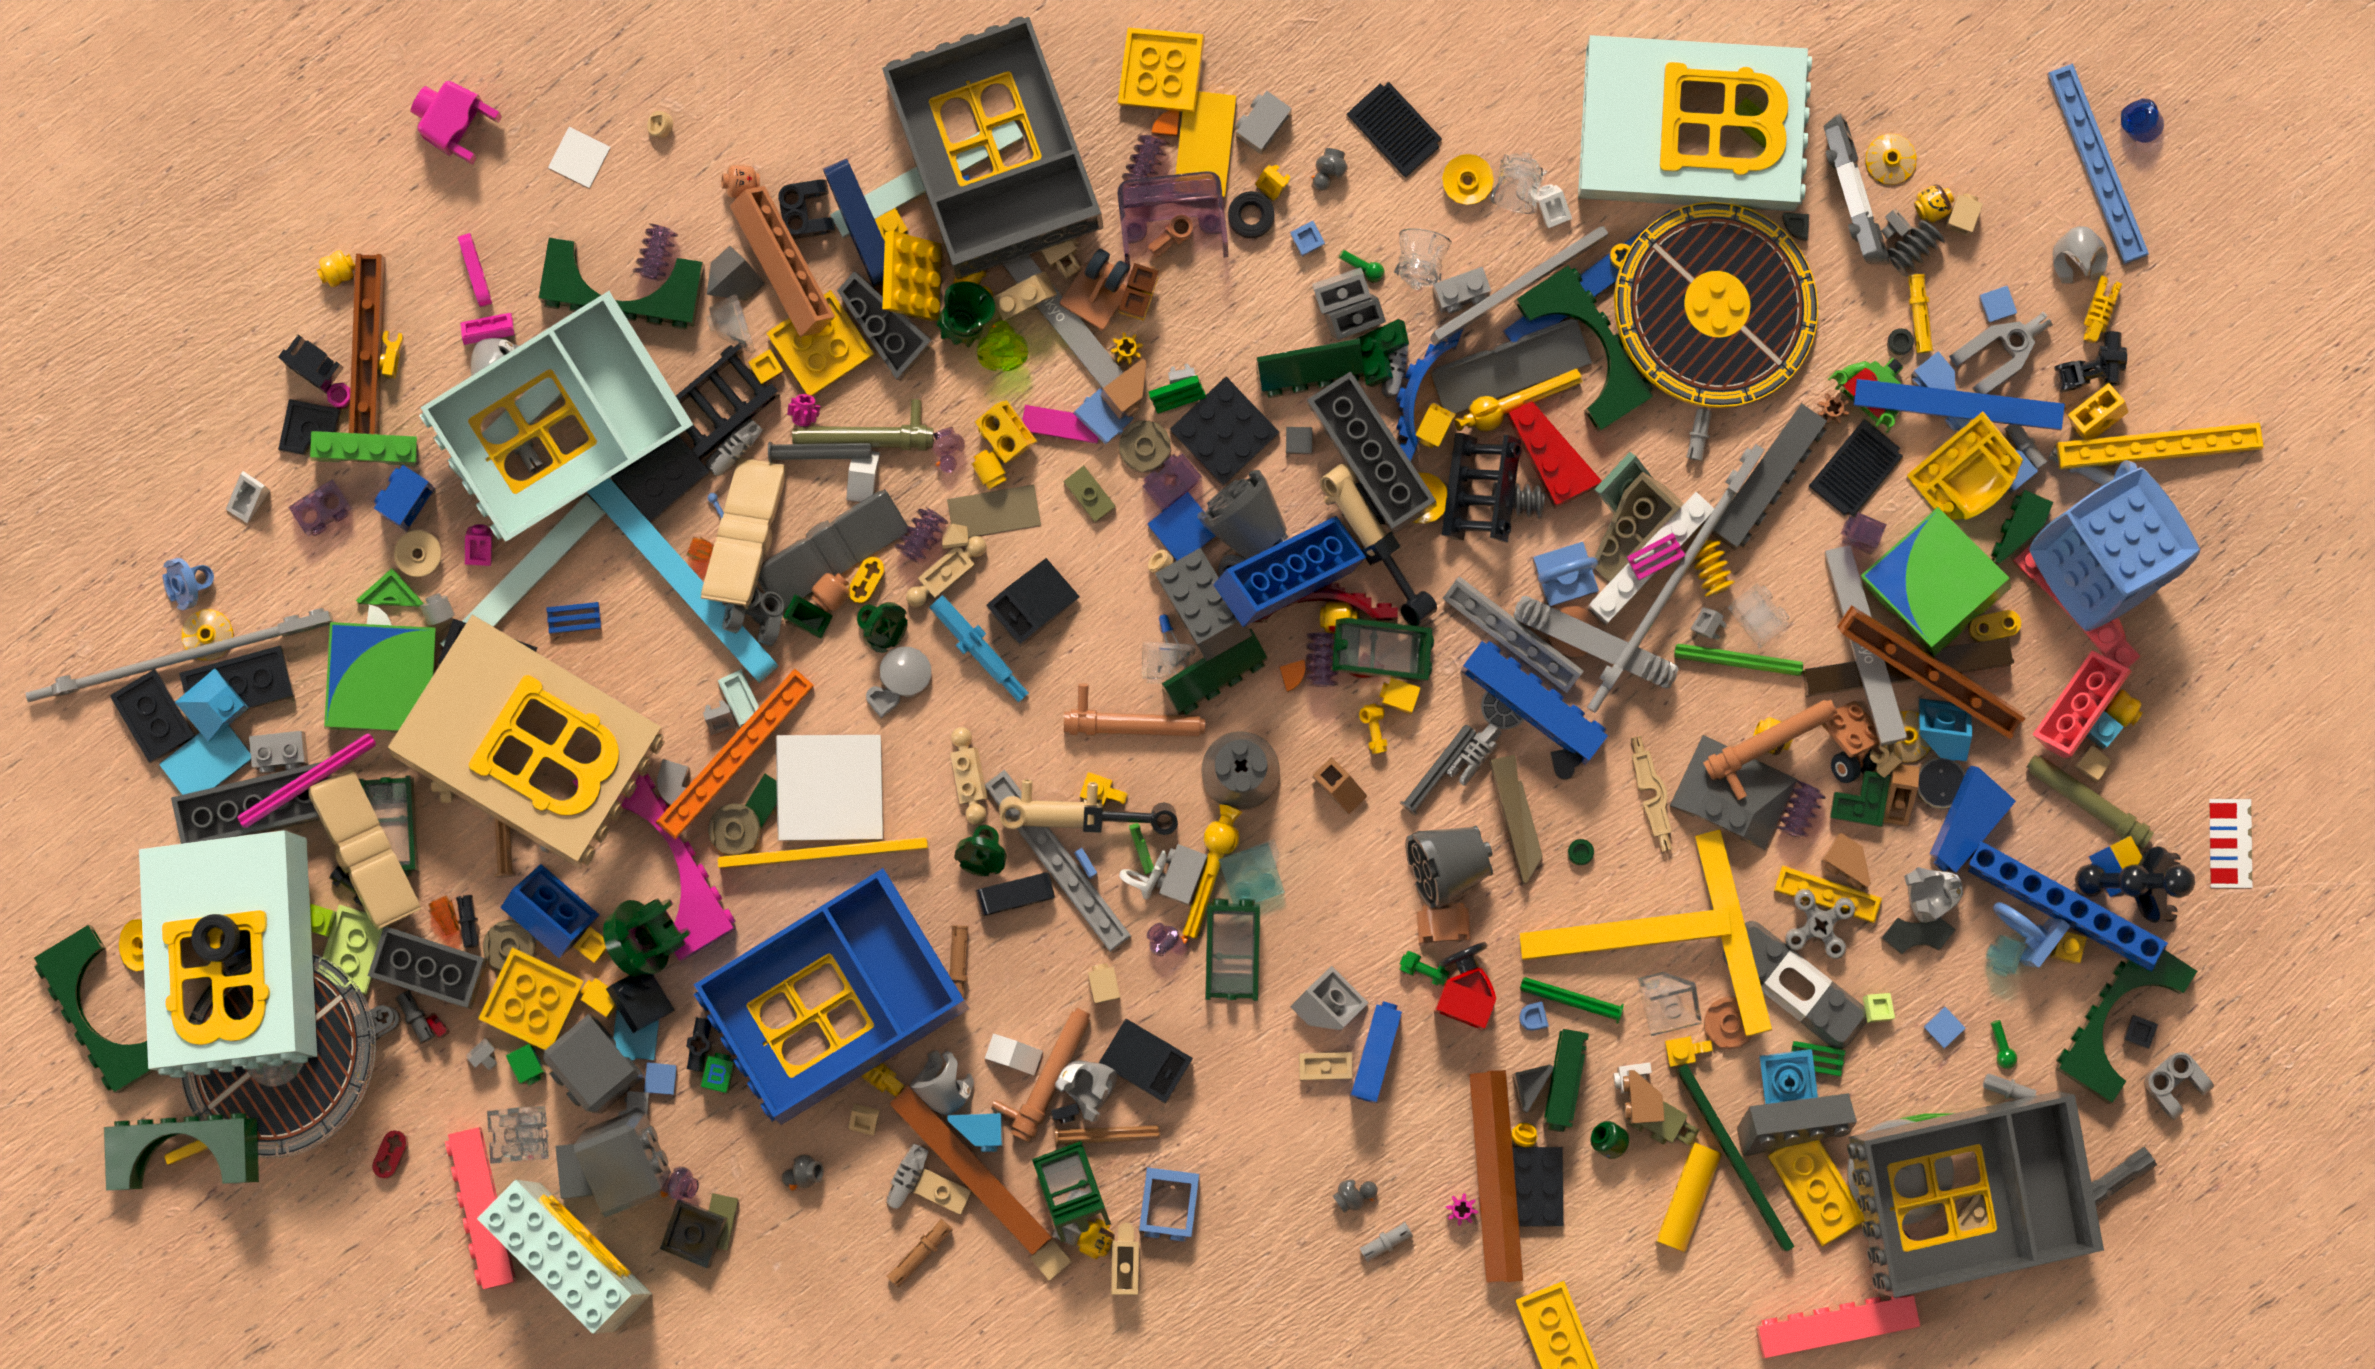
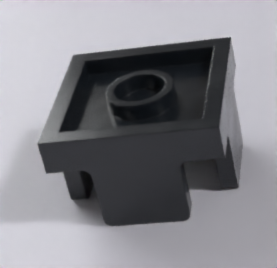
(311, 363)

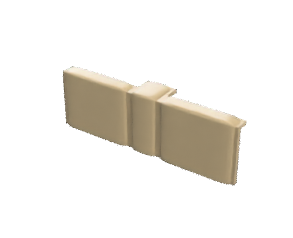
(744, 532)
(363, 849)

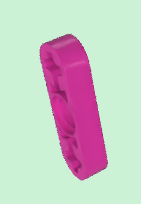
(475, 270)

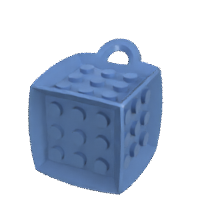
(2114, 548)

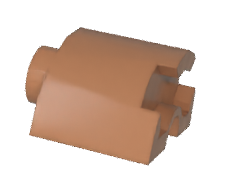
(1443, 924)

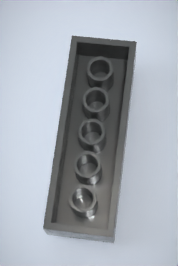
(1372, 452)
(215, 811)

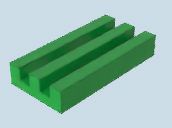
(1177, 394)
(1841, 1053)

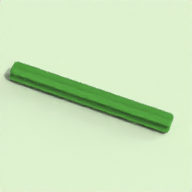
(1738, 659)

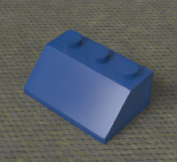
(549, 910)

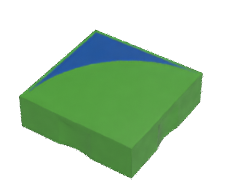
(1936, 581)
(376, 674)

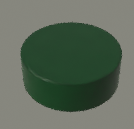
(1580, 852)

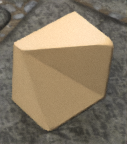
(2093, 763)

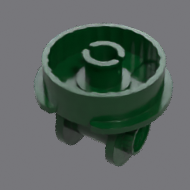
(642, 936)

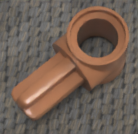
(1170, 237)

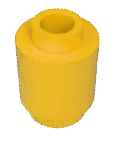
(989, 469)

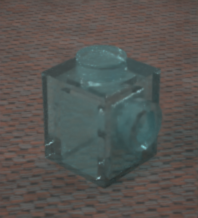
(2004, 955)

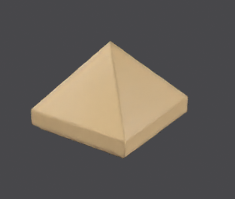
(954, 536)

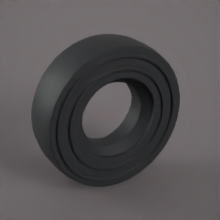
(1258, 200)
(231, 940)

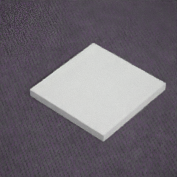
(829, 787)

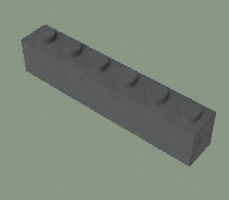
(1768, 476)

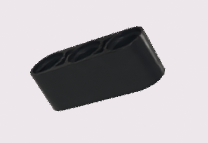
(1015, 894)

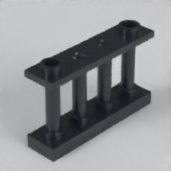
(743, 411)
(1460, 481)

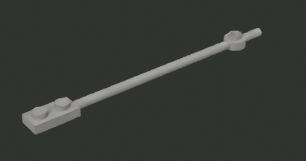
(1735, 482)
(290, 626)

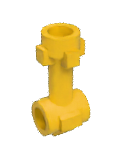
(1371, 714)

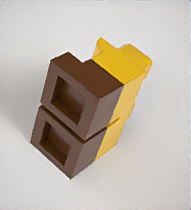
(1139, 291)

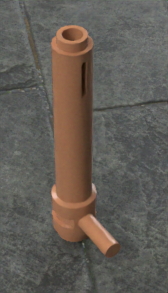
(1091, 722)
(1734, 757)
(1032, 1113)

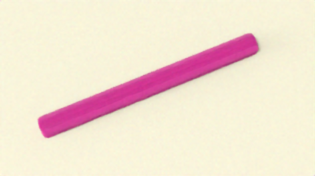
(306, 780)

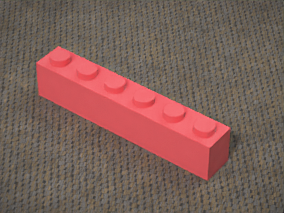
(476, 1195)
(1837, 1326)

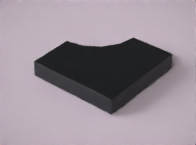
(301, 420)

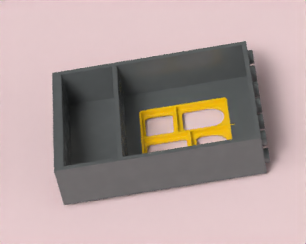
(1014, 206)
(2030, 1181)

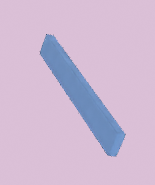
(2098, 164)

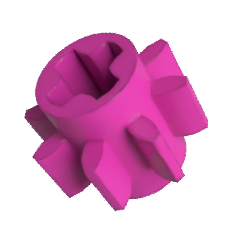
(803, 410)
(1457, 1203)

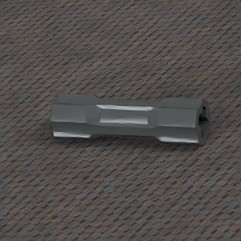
(2123, 1174)

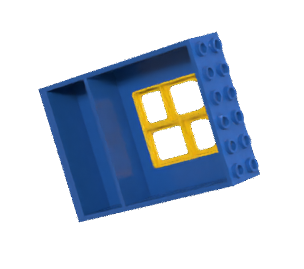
(883, 969)

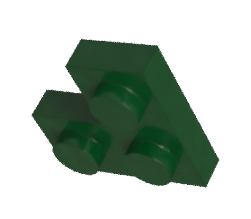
(1377, 346)
(1867, 807)

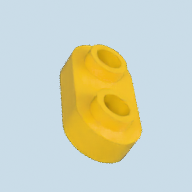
(1995, 626)

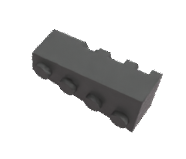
(892, 333)
(1795, 1123)

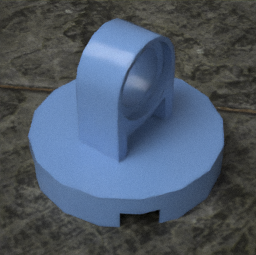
(181, 582)

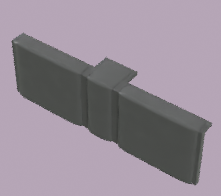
(1511, 365)
(833, 547)

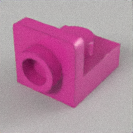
(478, 545)

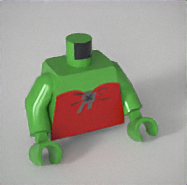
(1874, 372)

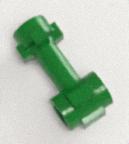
(1411, 963)

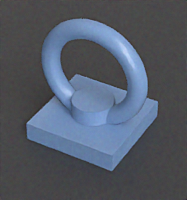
(1566, 574)
(2039, 938)

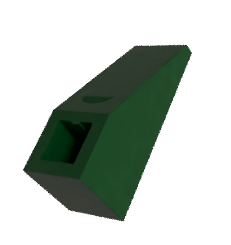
(2027, 518)

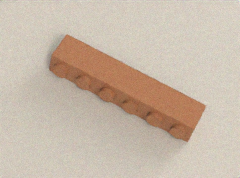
(782, 261)

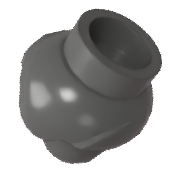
(1331, 164)
(804, 1173)
(1350, 1198)

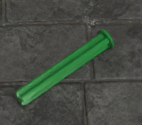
(1571, 999)

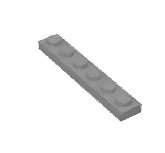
(1512, 634)

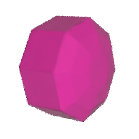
(339, 395)

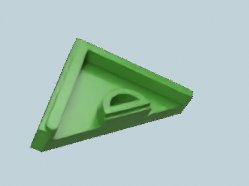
(390, 591)
(1141, 848)

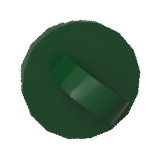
(884, 626)
(981, 854)

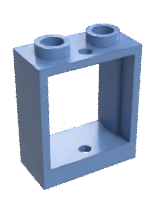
(1173, 1176)

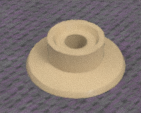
(409, 544)

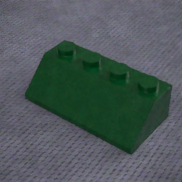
(1309, 367)
(1206, 677)

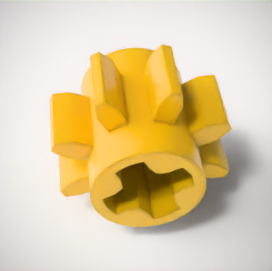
(1131, 342)

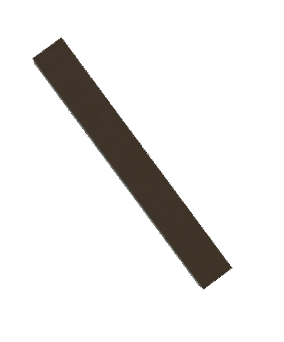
(1960, 657)

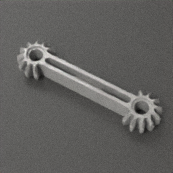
(1594, 641)

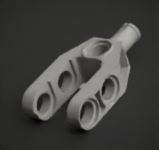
(2003, 333)

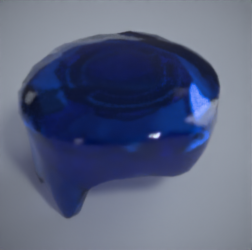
(2142, 120)

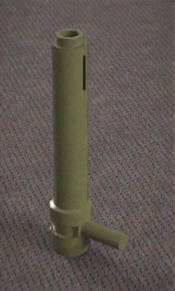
(901, 437)
(2122, 823)

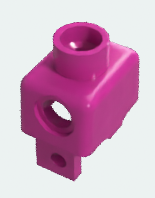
(448, 115)

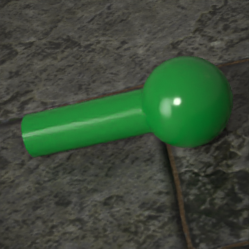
(1373, 271)
(2006, 1057)

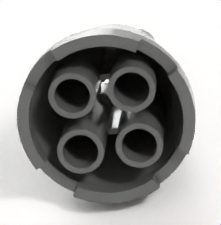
(1245, 516)
(1240, 789)
(1447, 862)

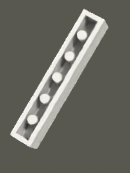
(1625, 583)

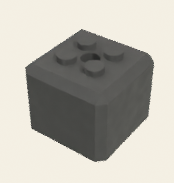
(591, 1066)
(622, 1162)

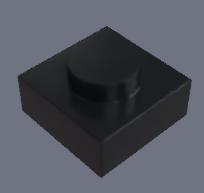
(2140, 1031)
(1066, 1113)

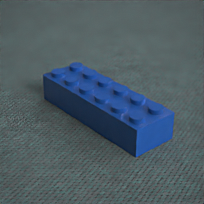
(1289, 571)
(1534, 702)

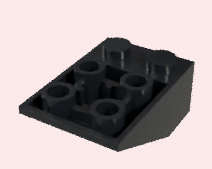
(1032, 602)
(1146, 1060)

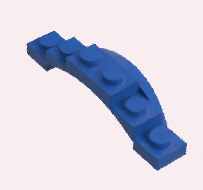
(1407, 396)

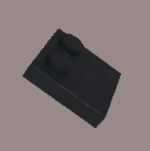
(640, 1000)
(693, 1233)

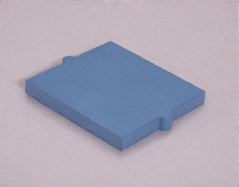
(1100, 418)

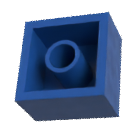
(403, 497)

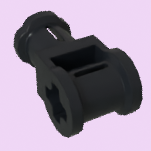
(2077, 373)

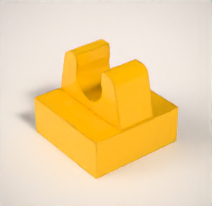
(1272, 182)

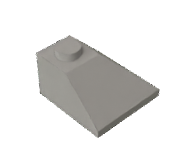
(1329, 1002)

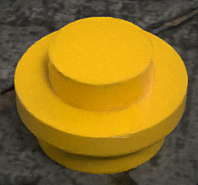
(1524, 1135)

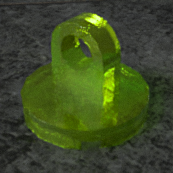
(1002, 349)

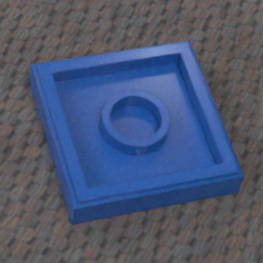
(1180, 528)

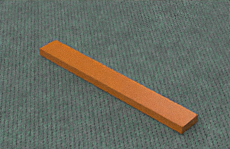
(734, 754)

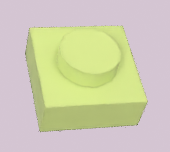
(1878, 1007)

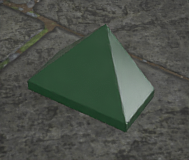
(807, 616)

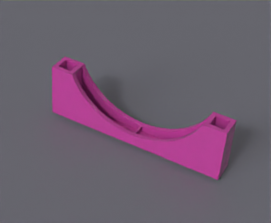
(699, 903)

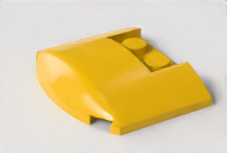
(1968, 470)

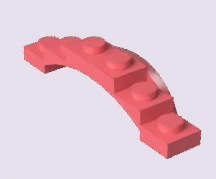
(2108, 638)

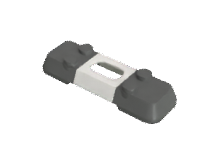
(1843, 156)
(1828, 1014)

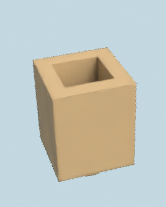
(1964, 214)
(1103, 983)

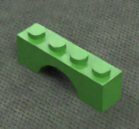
(363, 447)

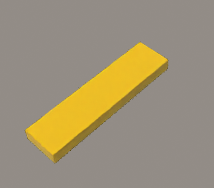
(1827, 893)

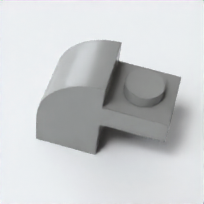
(671, 780)

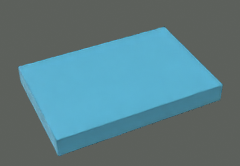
(204, 763)

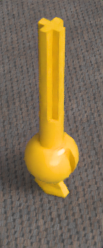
(1488, 413)
(1220, 839)

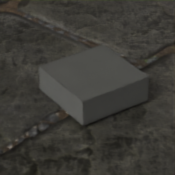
(1299, 440)

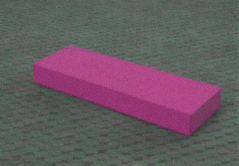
(1057, 424)

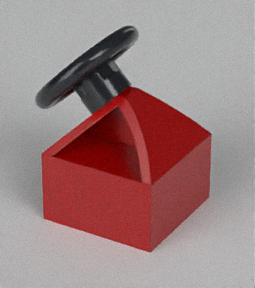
(1468, 995)

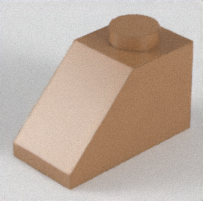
(1126, 391)
(1901, 794)

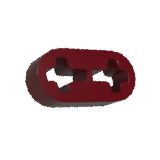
(396, 1156)

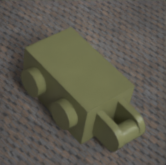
(1669, 1128)

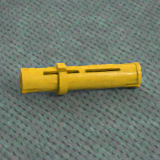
(1919, 304)

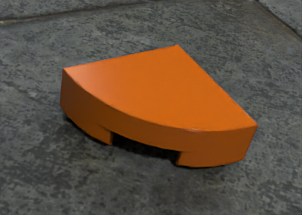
(1167, 124)
(1292, 674)

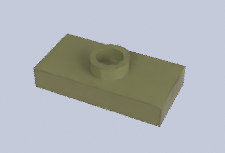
(1089, 494)
(726, 1207)

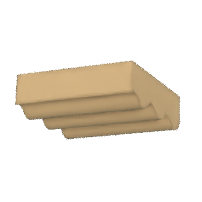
(1051, 1259)

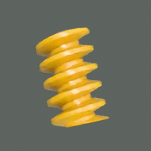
(1712, 569)

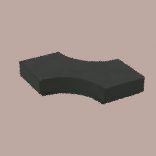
(1904, 934)

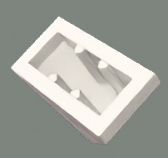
(862, 477)
(246, 497)
(1013, 1054)

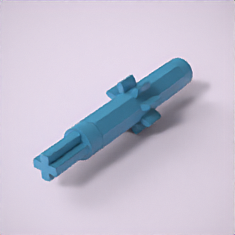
(972, 640)

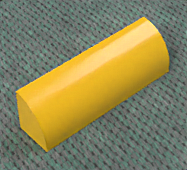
(1689, 1197)

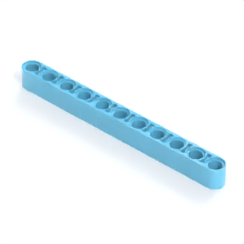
(680, 577)

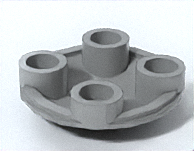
(905, 671)

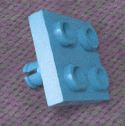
(1788, 1076)

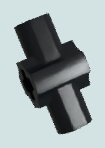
(2115, 356)
(696, 1059)

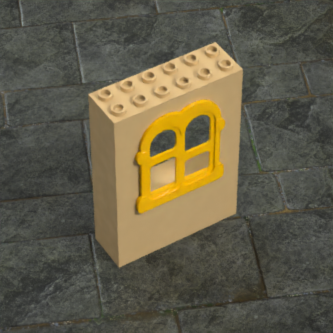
(476, 706)

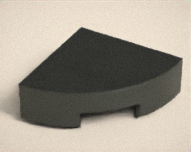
(1797, 225)

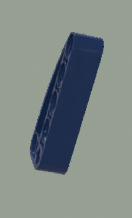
(857, 218)

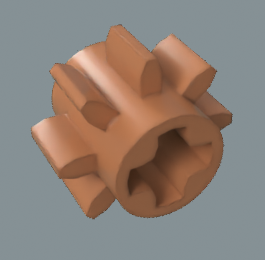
(1835, 401)

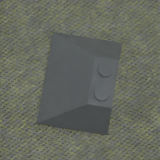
(1714, 800)

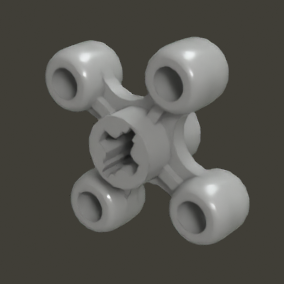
(1831, 917)

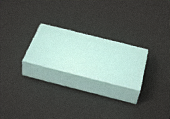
(739, 696)

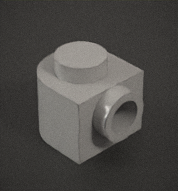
(437, 609)

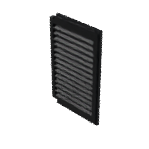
(1395, 128)
(1857, 469)

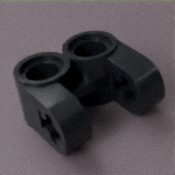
(805, 190)

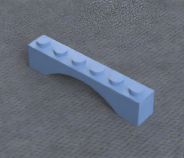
(1939, 374)

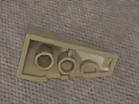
(1639, 516)

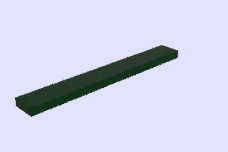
(1735, 1158)

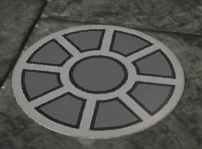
(1498, 713)

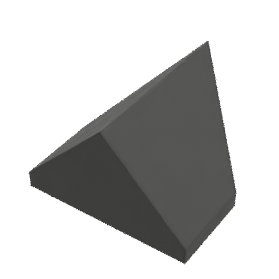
(732, 275)
(1529, 1083)

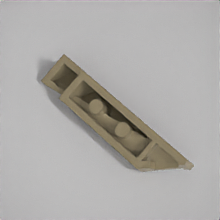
(1516, 815)

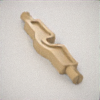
(1647, 780)

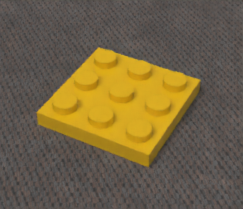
(1161, 69)
(911, 276)
(824, 356)
(530, 999)

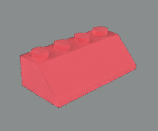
(2081, 704)

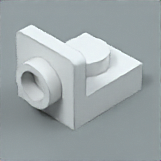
(1553, 205)
(1641, 1069)

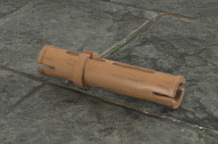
(958, 957)
(923, 1249)

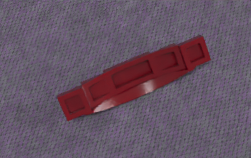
(1334, 592)

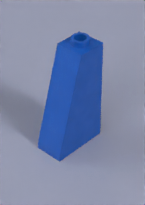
(1972, 816)
(1376, 1052)

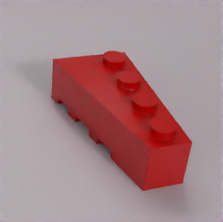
(1552, 457)

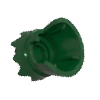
(965, 312)

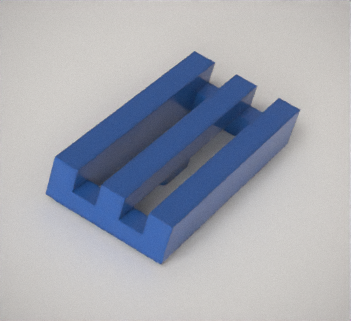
(575, 607)

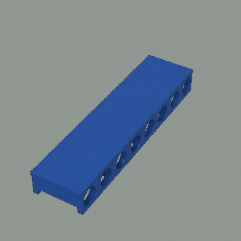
(2068, 905)

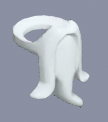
(1148, 883)

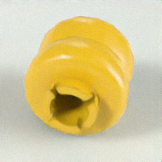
(336, 268)
(2124, 709)

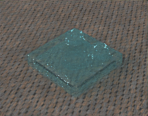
(1252, 874)

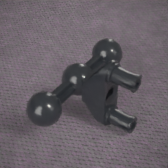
(2146, 882)

